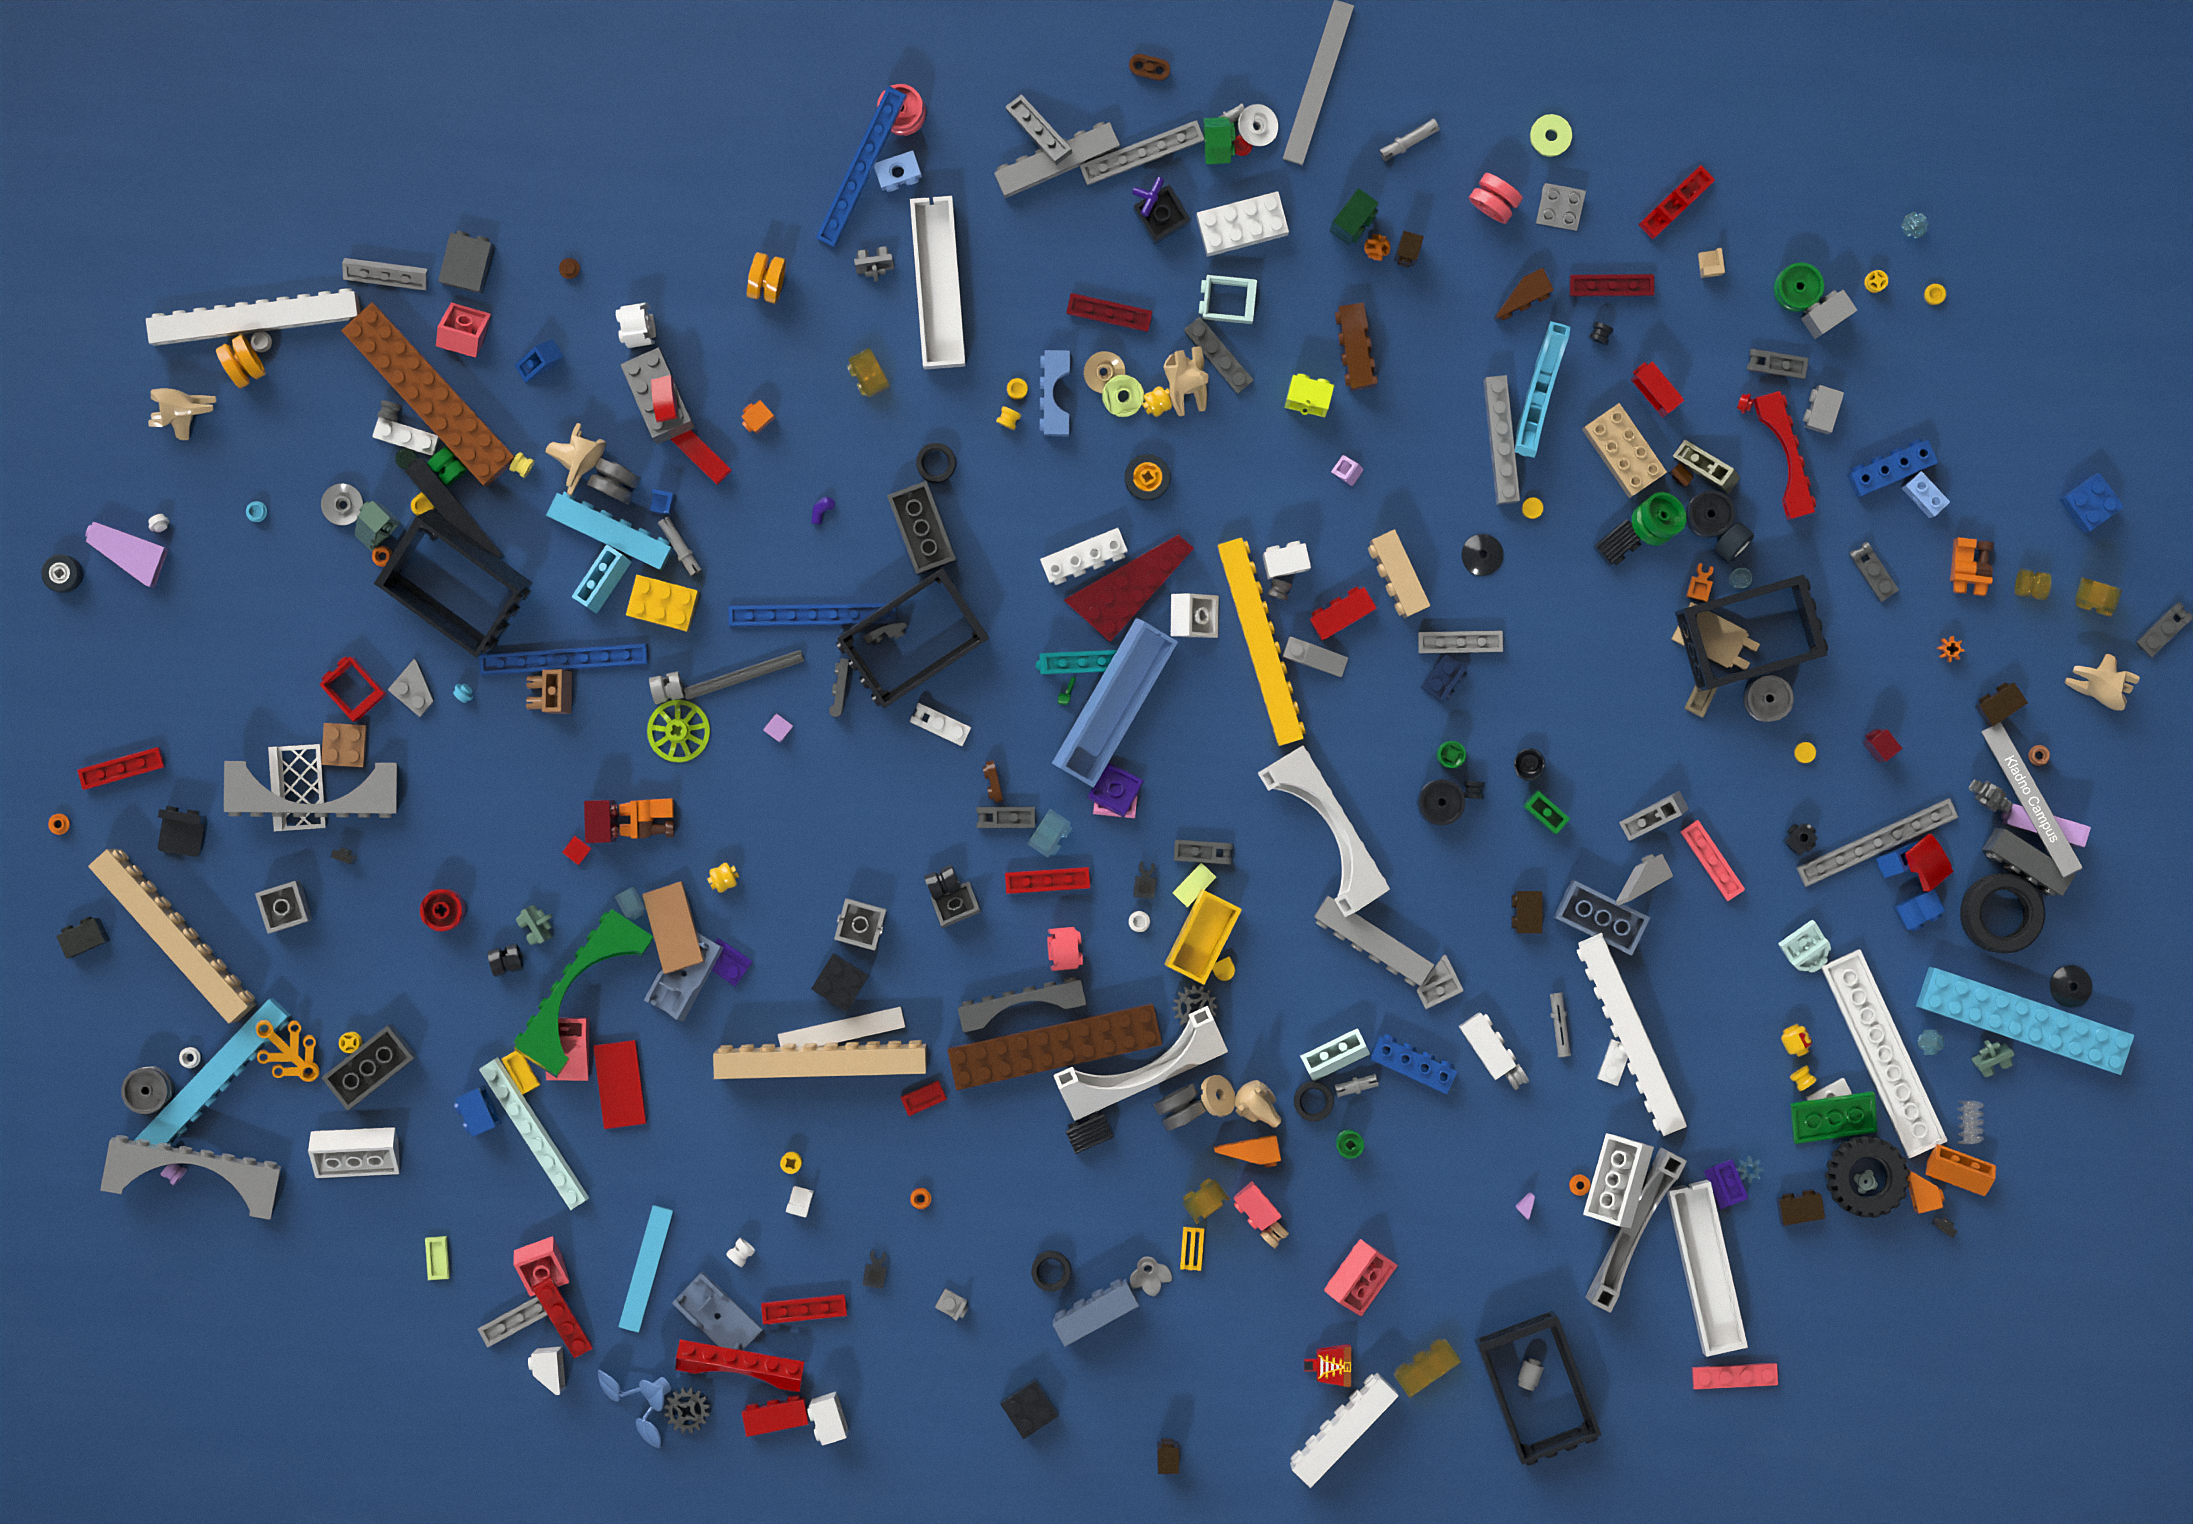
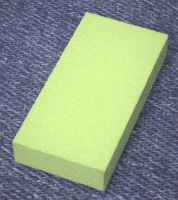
(1192, 885)
(437, 1258)

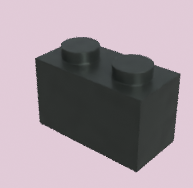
(82, 937)

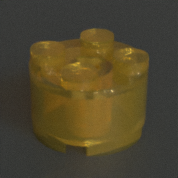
(2097, 595)
(1205, 1200)

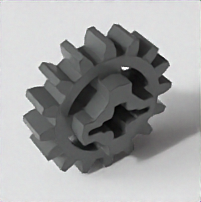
(1990, 796)
(1187, 1000)
(695, 1415)

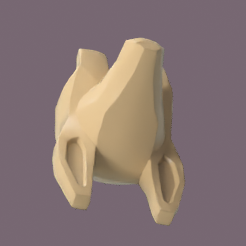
(1186, 377)
(178, 409)
(577, 456)
(2104, 683)
(1256, 1103)

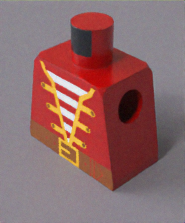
(1331, 1365)

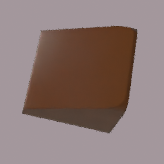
(1681, 475)

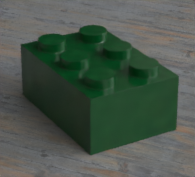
(1354, 216)

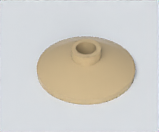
(1099, 360)

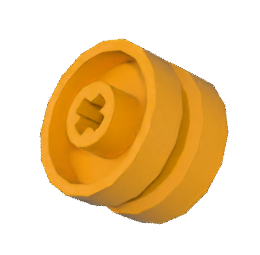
(766, 277)
(240, 361)

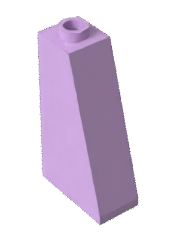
(131, 553)
(2074, 832)

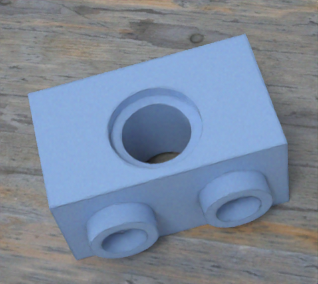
(904, 161)
(1925, 494)

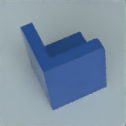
(662, 502)

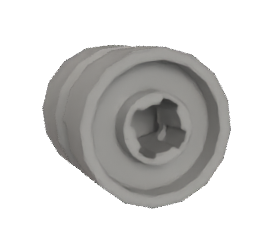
(666, 687)

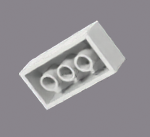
(1242, 224)
(1618, 1180)

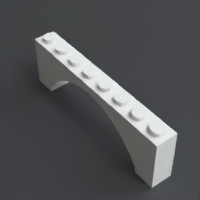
(1360, 876)
(1090, 1093)

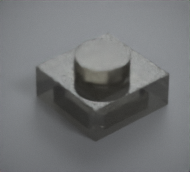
(344, 855)
(1945, 1226)

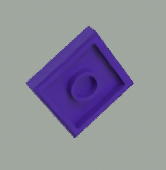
(1115, 790)

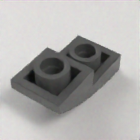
(893, 630)

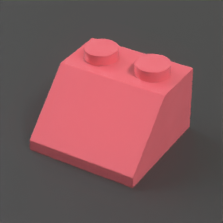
(462, 329)
(1256, 1206)
(539, 1262)

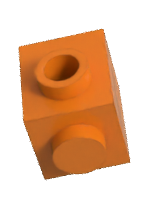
(756, 417)

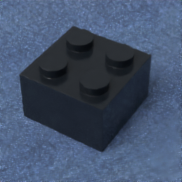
(1165, 217)
(840, 982)
(1029, 1408)

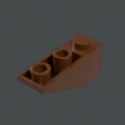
(1531, 288)

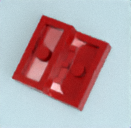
(1929, 861)

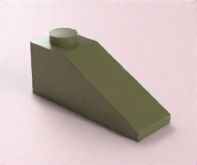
(1707, 467)

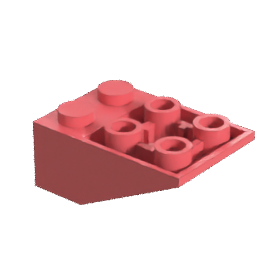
(575, 1045)

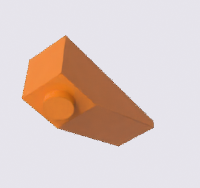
(1257, 1150)

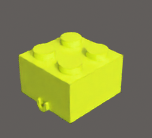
(1309, 395)

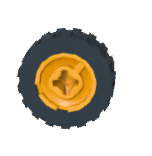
(1147, 477)

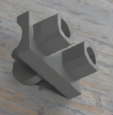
(874, 265)

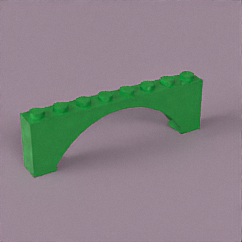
(613, 938)

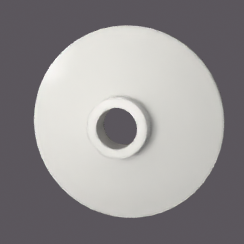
(1266, 123)

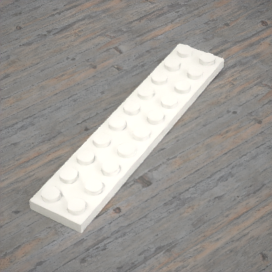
(1884, 1053)

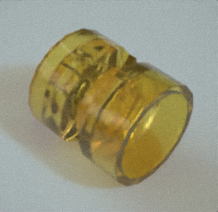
(2028, 584)

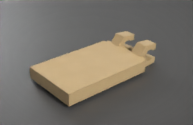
(1721, 640)

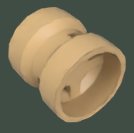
(1271, 1237)

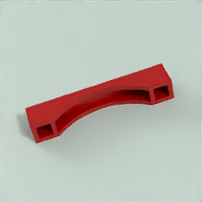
(1772, 413)
(701, 1357)

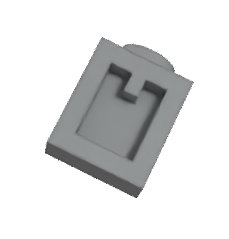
(952, 1304)

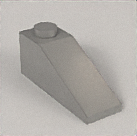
(1315, 657)
(1654, 815)
(1645, 877)

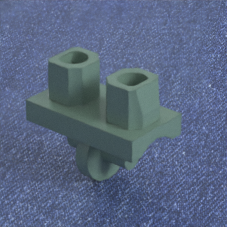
(538, 924)
(1992, 1055)

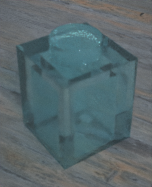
(631, 903)

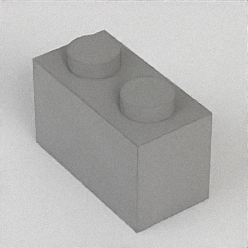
(1823, 409)

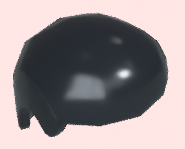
(1529, 764)

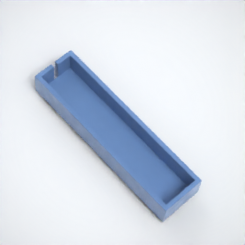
(1115, 702)

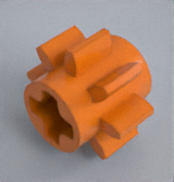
(1377, 247)
(1946, 653)

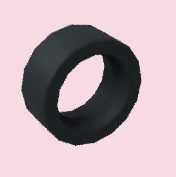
(936, 447)
(1316, 1116)
(1051, 1286)

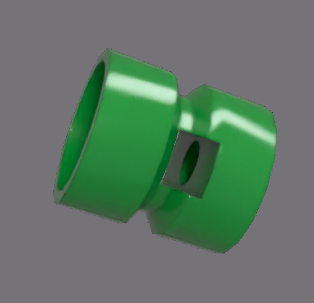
(447, 467)
(1450, 754)
(1349, 1143)

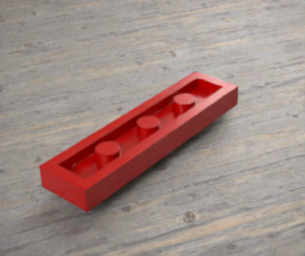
(121, 768)
(1047, 880)
(804, 1309)
(562, 1317)

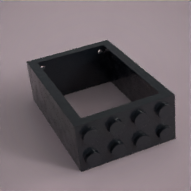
(433, 611)
(1695, 648)
(885, 697)
(1566, 1440)

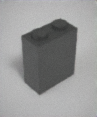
(466, 262)

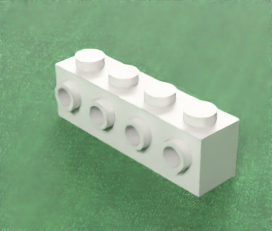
(1083, 556)

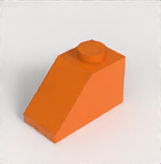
(1924, 1194)

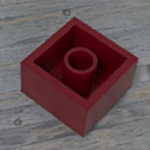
(600, 821)

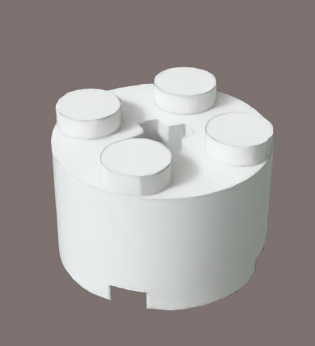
(636, 325)

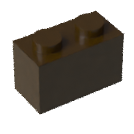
(1408, 249)
(2001, 703)
(1527, 912)
(1800, 1208)
(1168, 1456)

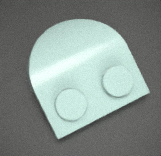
(1806, 948)

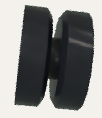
(1722, 515)
(1428, 802)

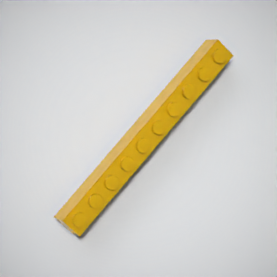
(1260, 641)

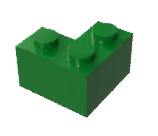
(1217, 140)

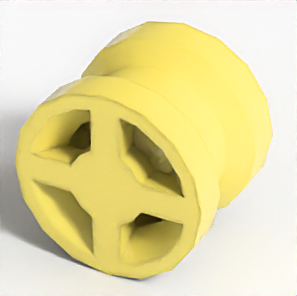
(521, 465)

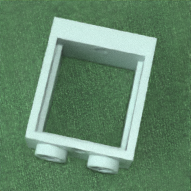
(1250, 298)

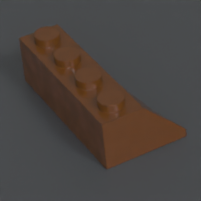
(1356, 347)

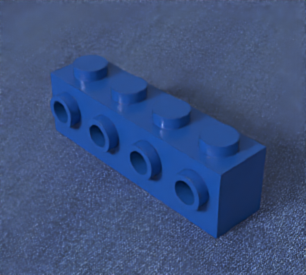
(1893, 468)
(1412, 1064)

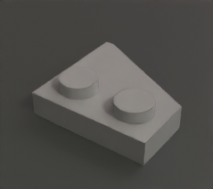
(413, 689)
(1439, 984)

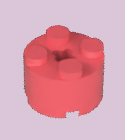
(1064, 948)

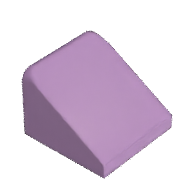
(1347, 470)
(778, 728)
(1526, 1204)

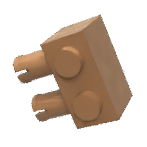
(556, 691)

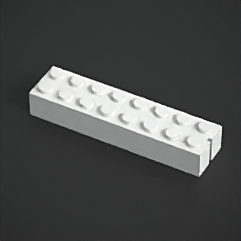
(937, 283)
(1706, 1268)

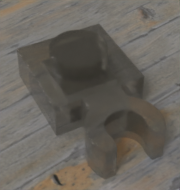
(1144, 885)
(875, 1273)

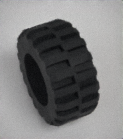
(1895, 1182)

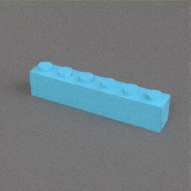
(609, 531)

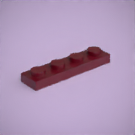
(1611, 285)
(1109, 312)

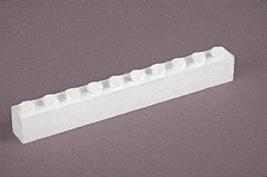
(252, 318)
(1632, 1034)

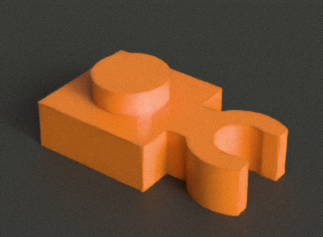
(1699, 586)

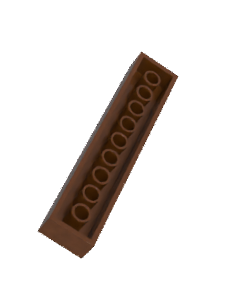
(1054, 1046)

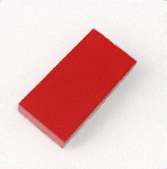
(923, 1098)

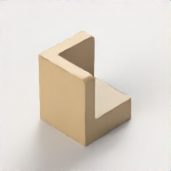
(1711, 263)

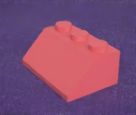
(1360, 1277)

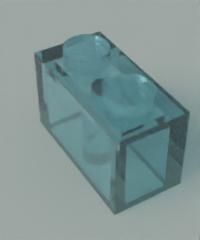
(1049, 833)

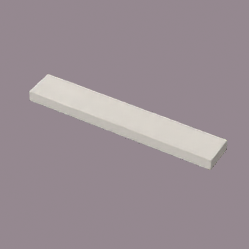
(846, 1028)

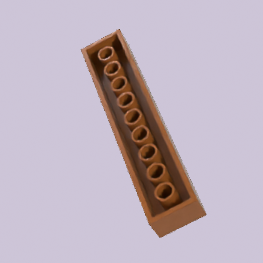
(429, 394)

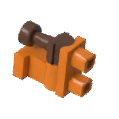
(1966, 570)
(642, 817)

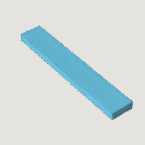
(646, 1268)

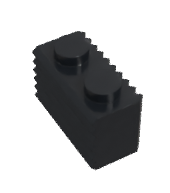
(1617, 543)
(1089, 1133)

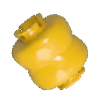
(1157, 401)
(723, 877)

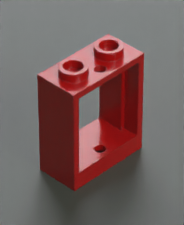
(1656, 388)
(365, 706)

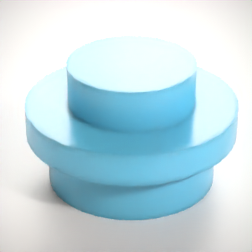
(256, 511)
(463, 693)

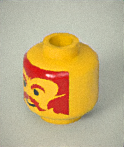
(1796, 1040)

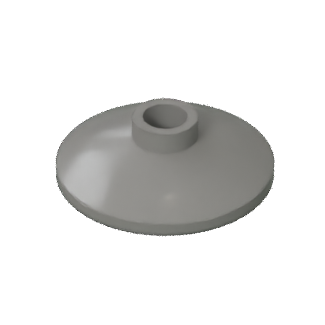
(331, 504)

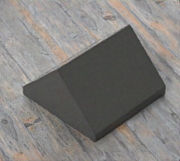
(956, 905)

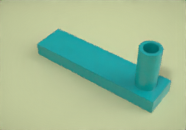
(1074, 662)

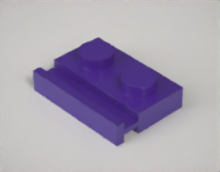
(731, 963)
(1726, 1184)

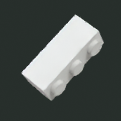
(1488, 1045)

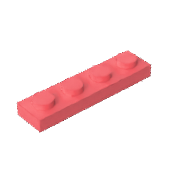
(1712, 860)
(1734, 1376)

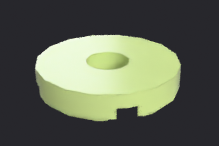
(1556, 124)
(1111, 392)

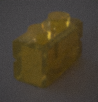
(868, 373)

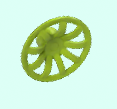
(678, 730)

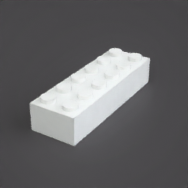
(1343, 1429)

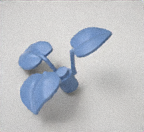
(654, 1394)

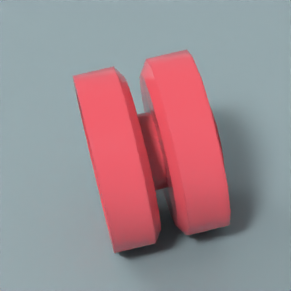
(914, 111)
(1495, 198)

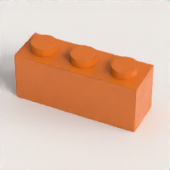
(1961, 1170)

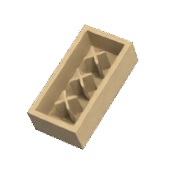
(1624, 450)
(1398, 573)

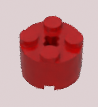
(433, 902)

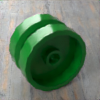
(1807, 278)
(1659, 518)

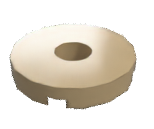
(1225, 1103)

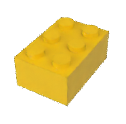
(662, 603)

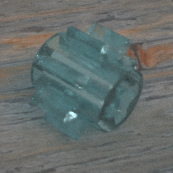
(1915, 225)
(1930, 1042)
(1755, 1168)

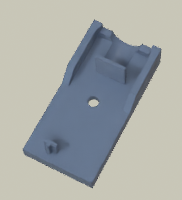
(678, 993)
(705, 1299)

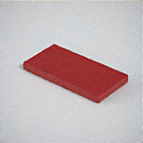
(619, 1084)

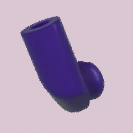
(820, 507)

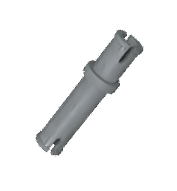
(1403, 143)
(684, 554)
(1563, 1049)

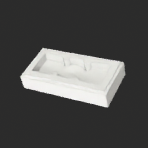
(1837, 1088)

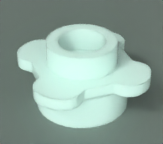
(1871, 1183)

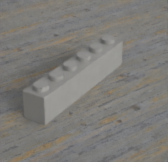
(1040, 168)
(1501, 440)
(1373, 940)

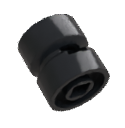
(942, 882)
(505, 960)

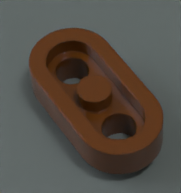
(1149, 68)
(991, 773)

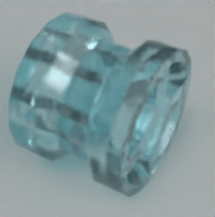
(1744, 577)

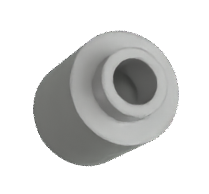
(1530, 1374)

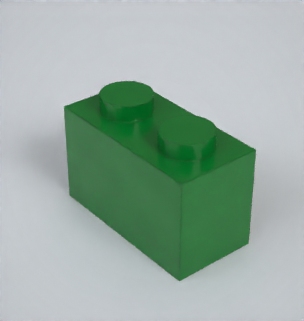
(1546, 812)

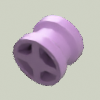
(173, 1172)

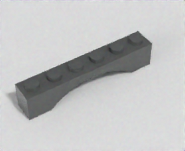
(977, 1015)

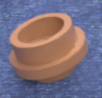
(2045, 755)

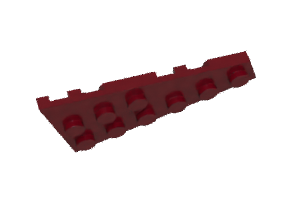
(1121, 594)

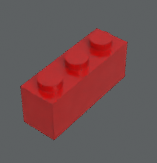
(1342, 612)
(775, 1415)

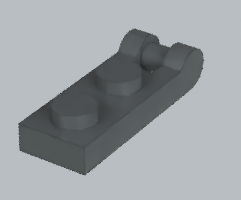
(1778, 364)
(1873, 572)
(2164, 630)
(839, 688)
(1006, 817)
(1202, 851)

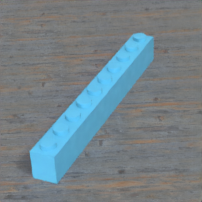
(214, 1076)

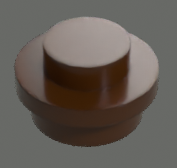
(569, 268)

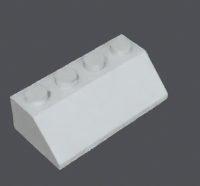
(354, 1152)

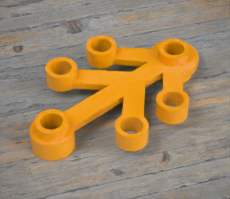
(289, 1053)

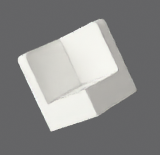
(800, 1201)

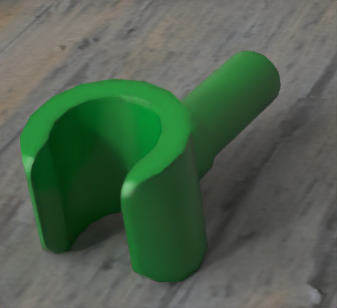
(1064, 698)

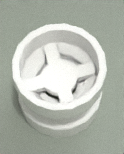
(740, 1252)

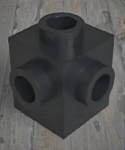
(1793, 840)

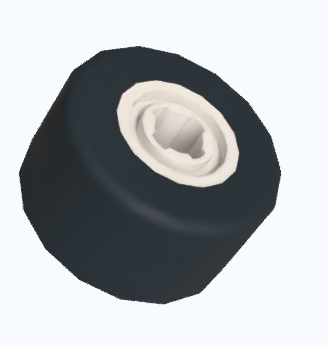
(1734, 542)
(70, 573)

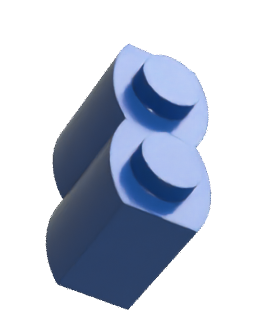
(1919, 909)

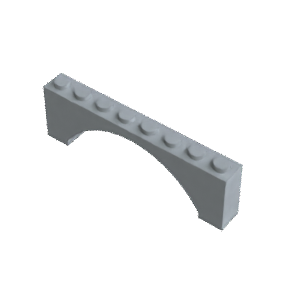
(247, 794)
(253, 1180)
(1609, 1278)

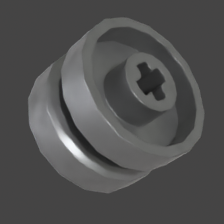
(614, 480)
(1755, 698)
(144, 1101)
(1179, 1105)

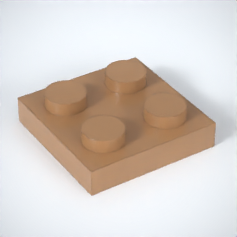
(344, 745)

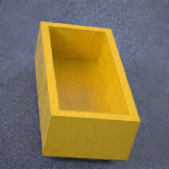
(1202, 936)

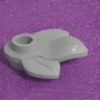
(1152, 1278)

